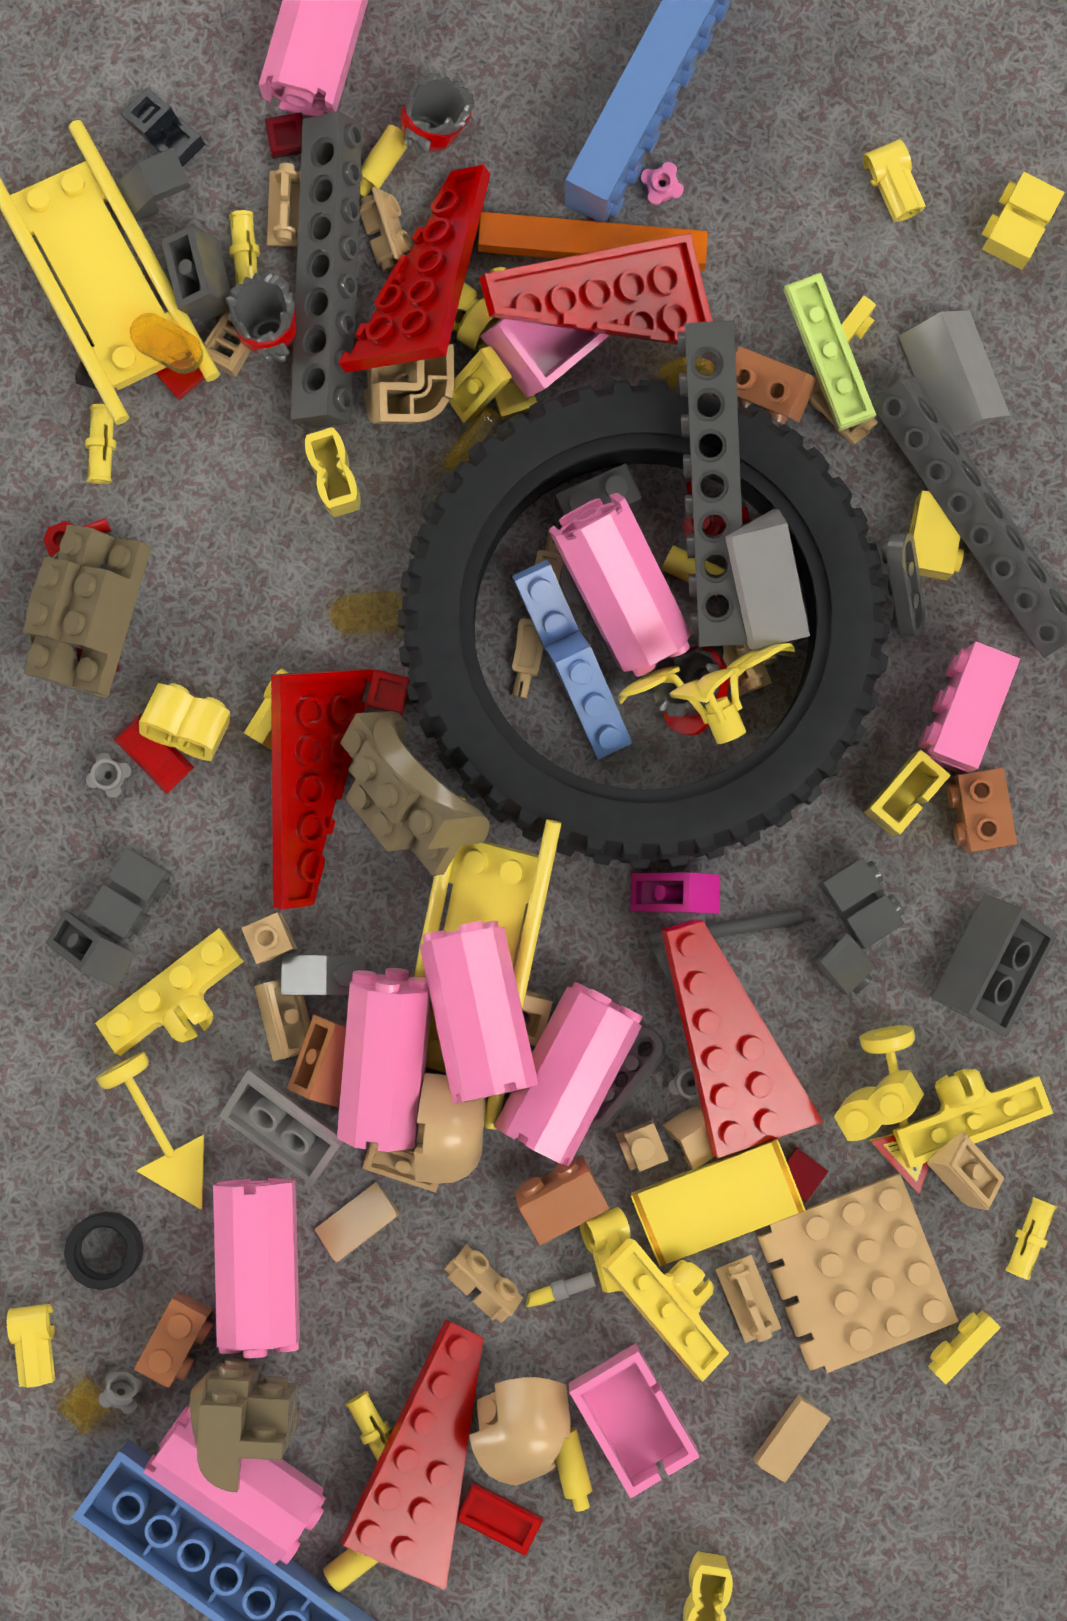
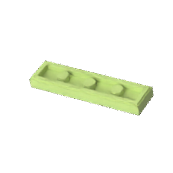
(829, 352)

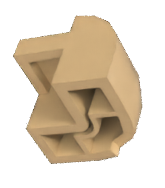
(410, 390)
(447, 1133)
(521, 1429)

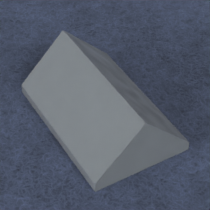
(954, 370)
(767, 581)
(282, 1125)

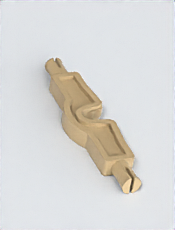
(528, 645)

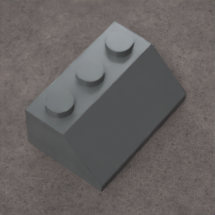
(995, 964)

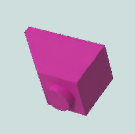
(675, 893)

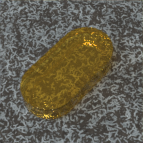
(166, 343)
(672, 369)
(475, 432)
(366, 612)

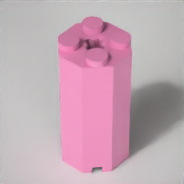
(311, 54)
(621, 584)
(477, 1011)
(384, 1059)
(573, 1072)
(256, 1266)
(265, 1512)

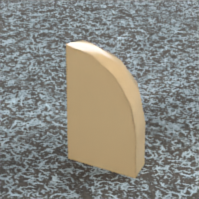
(691, 1133)

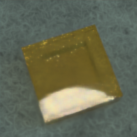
(83, 1406)

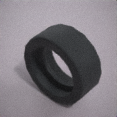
(73, 1254)

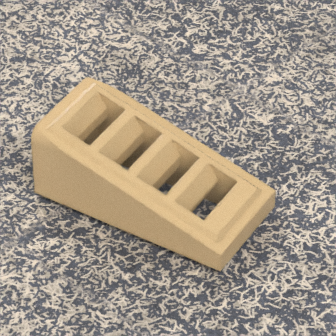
(232, 364)

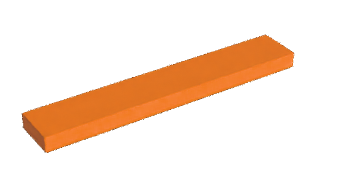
(569, 237)

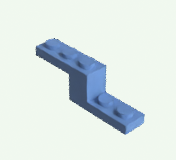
(572, 659)

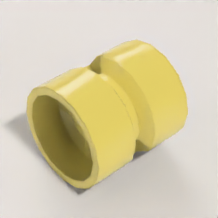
(475, 321)

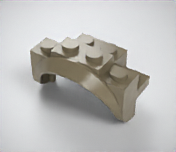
(83, 609)
(403, 799)
(238, 1402)

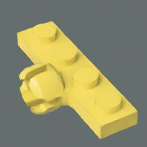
(172, 996)
(973, 1111)
(669, 1305)

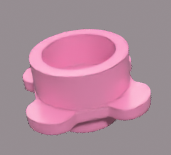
(660, 194)

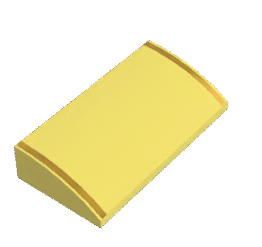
(717, 1201)

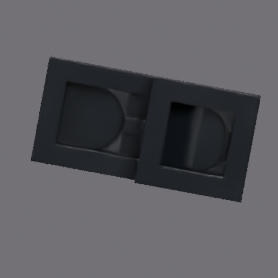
(162, 127)

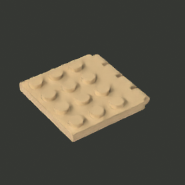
(857, 1275)

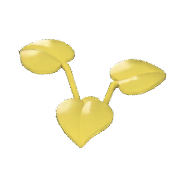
(720, 713)

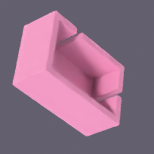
(538, 352)
(968, 707)
(633, 1420)

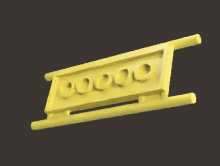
(95, 269)
(493, 886)

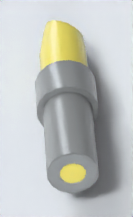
(561, 1289)

